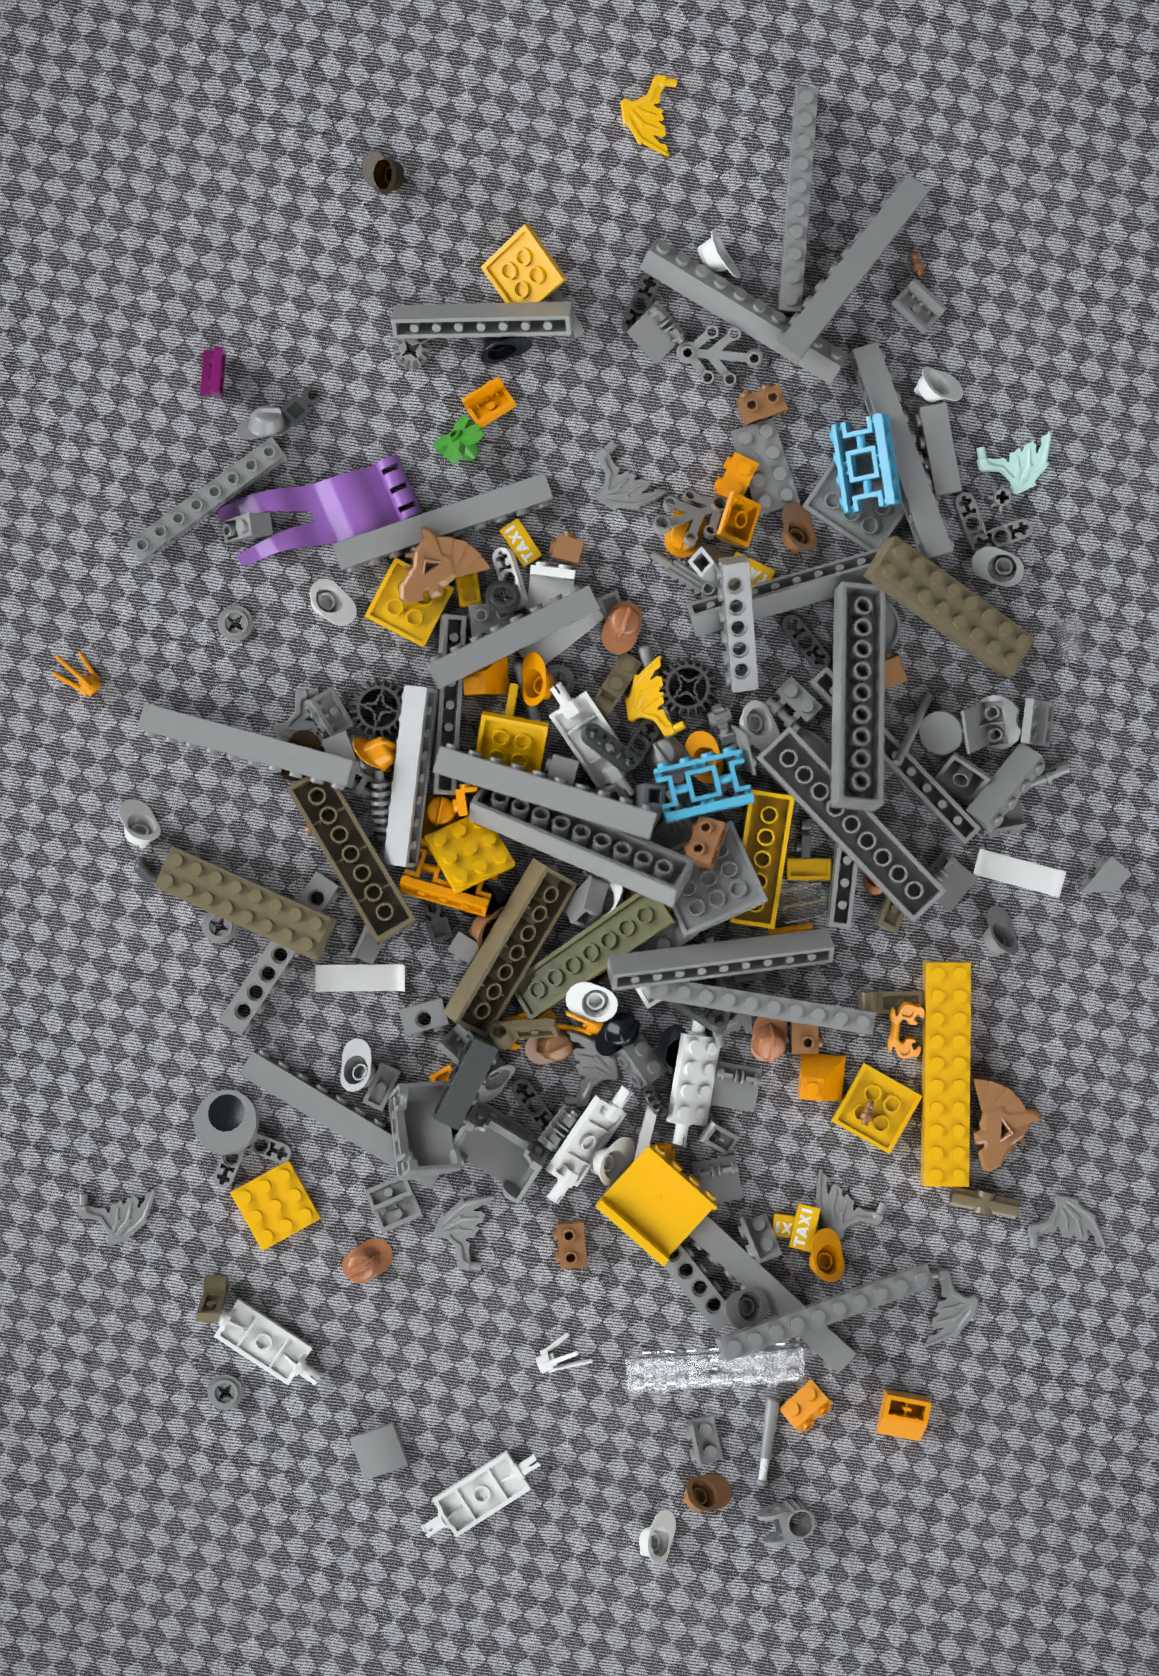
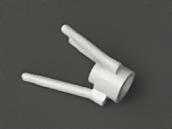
(549, 1363)

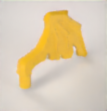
(645, 118)
(646, 699)

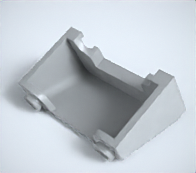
(420, 1142)
(501, 1149)

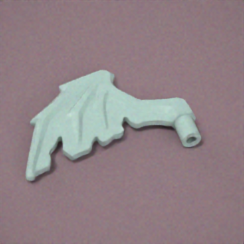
(1022, 466)

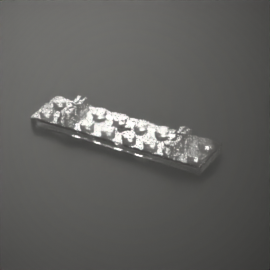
(694, 1369)

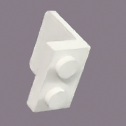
(548, 582)

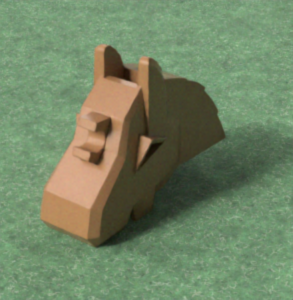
(451, 560)
(998, 1106)

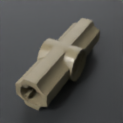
(984, 1202)

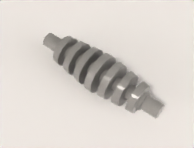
(380, 805)

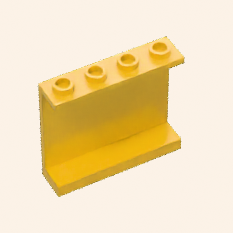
(653, 1221)

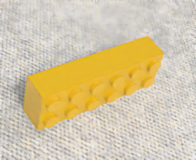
(766, 842)

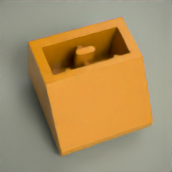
(903, 1414)

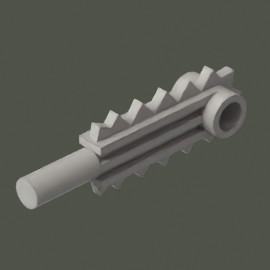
(685, 575)

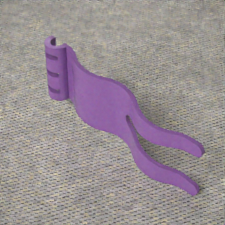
(340, 508)

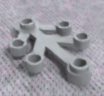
(715, 354)
(691, 514)

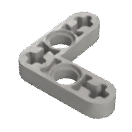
(981, 532)
(251, 1148)

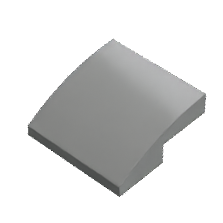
(1037, 722)
(393, 1204)
(379, 1450)

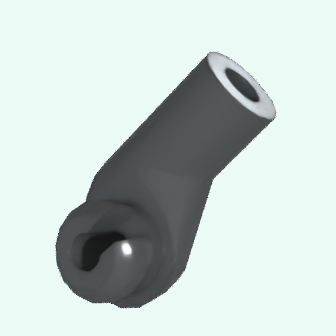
(144, 872)

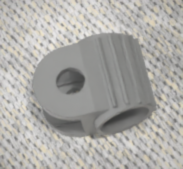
(782, 1514)

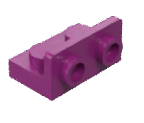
(213, 372)

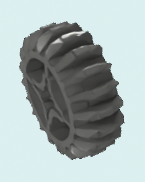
(702, 675)
(365, 705)

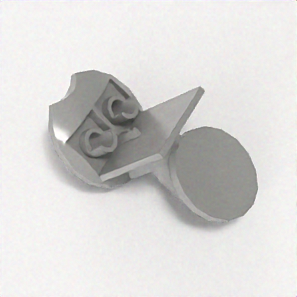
(944, 732)

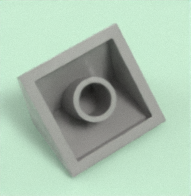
(961, 778)

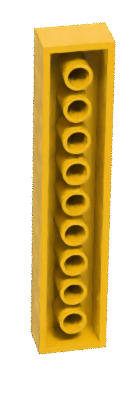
(946, 1074)

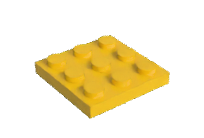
(523, 269)
(412, 620)
(512, 740)
(468, 853)
(891, 1111)
(275, 1205)

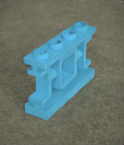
(883, 462)
(707, 802)

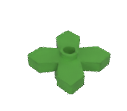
(461, 441)

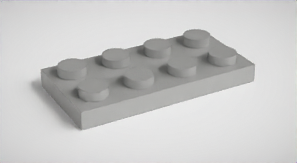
(772, 480)

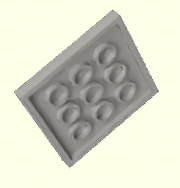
(864, 528)
(721, 892)

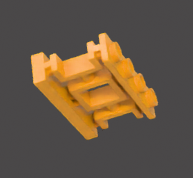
(440, 890)

